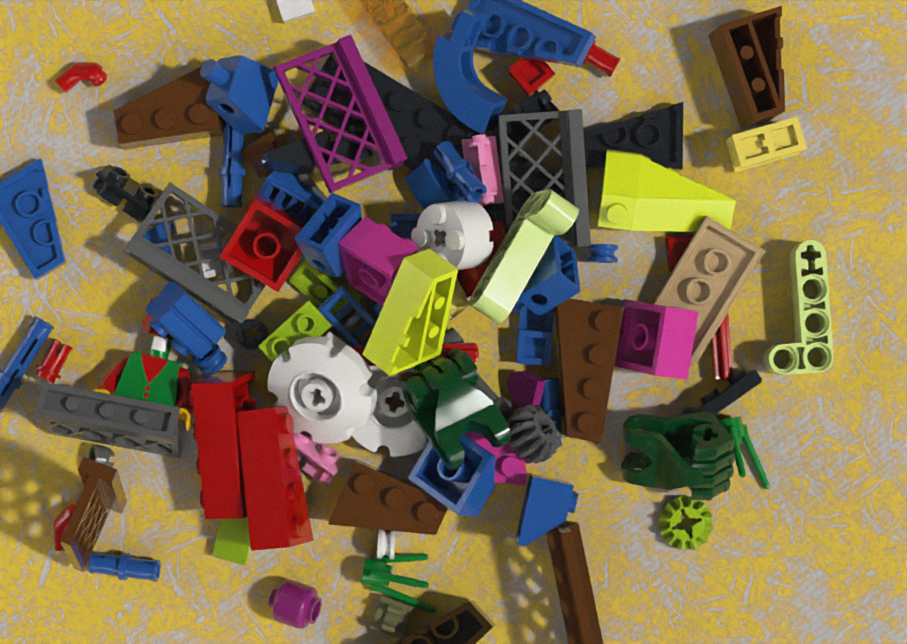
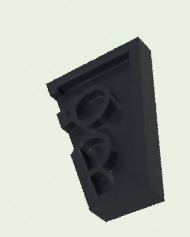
(652, 135)

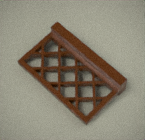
(100, 495)
(574, 585)

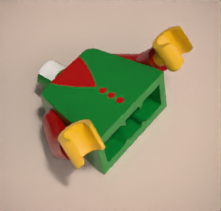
(152, 379)

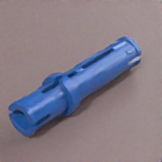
(232, 167)
(22, 358)

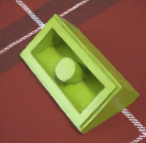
(320, 286)
(232, 541)

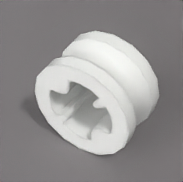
(386, 544)

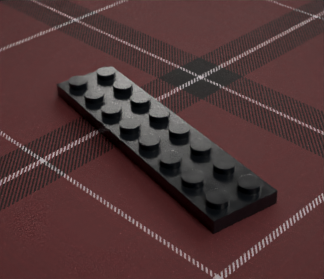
(421, 129)

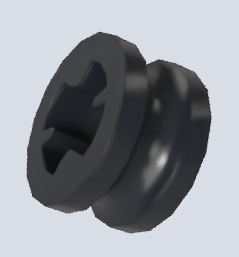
(247, 324)

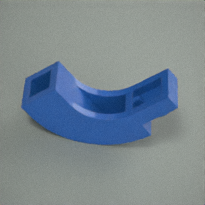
(457, 78)

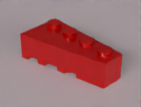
(216, 431)
(272, 480)

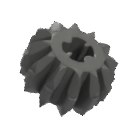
(533, 434)

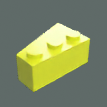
(414, 314)

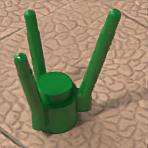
(739, 433)
(377, 574)

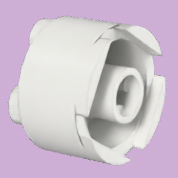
(455, 232)

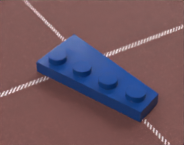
(530, 33)

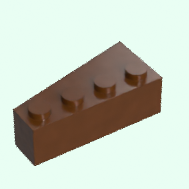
(587, 357)

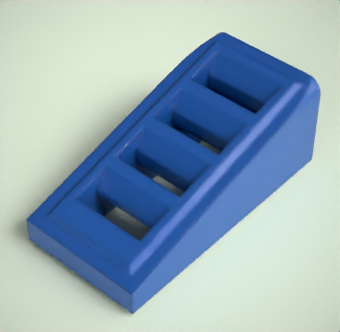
(279, 189)
(325, 309)

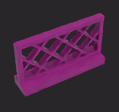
(363, 96)

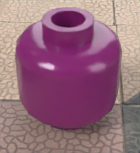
(295, 604)

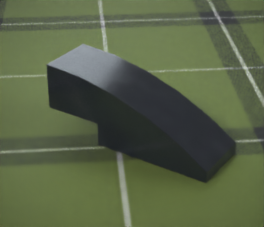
(297, 158)

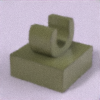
(392, 616)

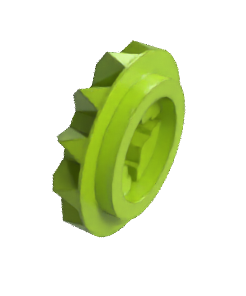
(671, 515)

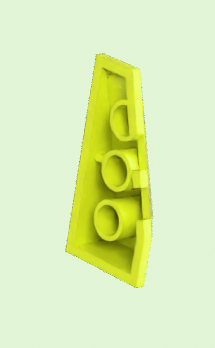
(655, 198)

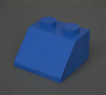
(460, 489)
(544, 507)

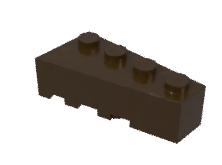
(461, 626)

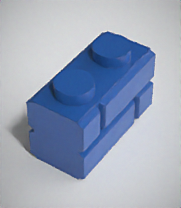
(184, 320)

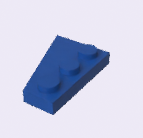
(31, 219)

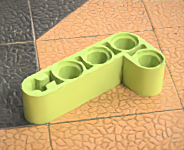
(519, 253)
(803, 307)

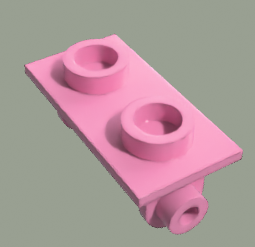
(483, 156)
(322, 459)

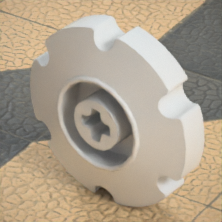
(323, 388)
(390, 428)

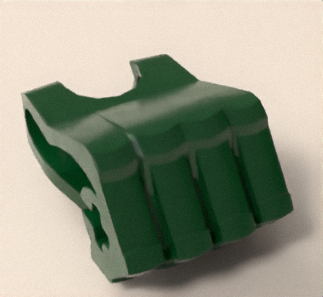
(448, 405)
(679, 453)

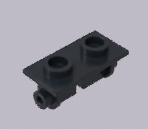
(535, 103)
(116, 184)

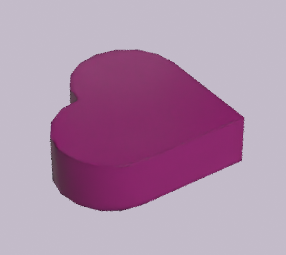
(525, 388)

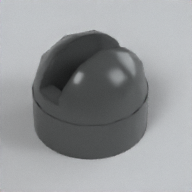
(101, 454)

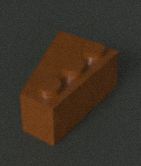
(751, 65)
(168, 114)
(386, 503)

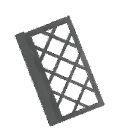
(572, 170)
(189, 280)
(109, 419)

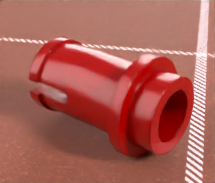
(601, 59)
(52, 364)

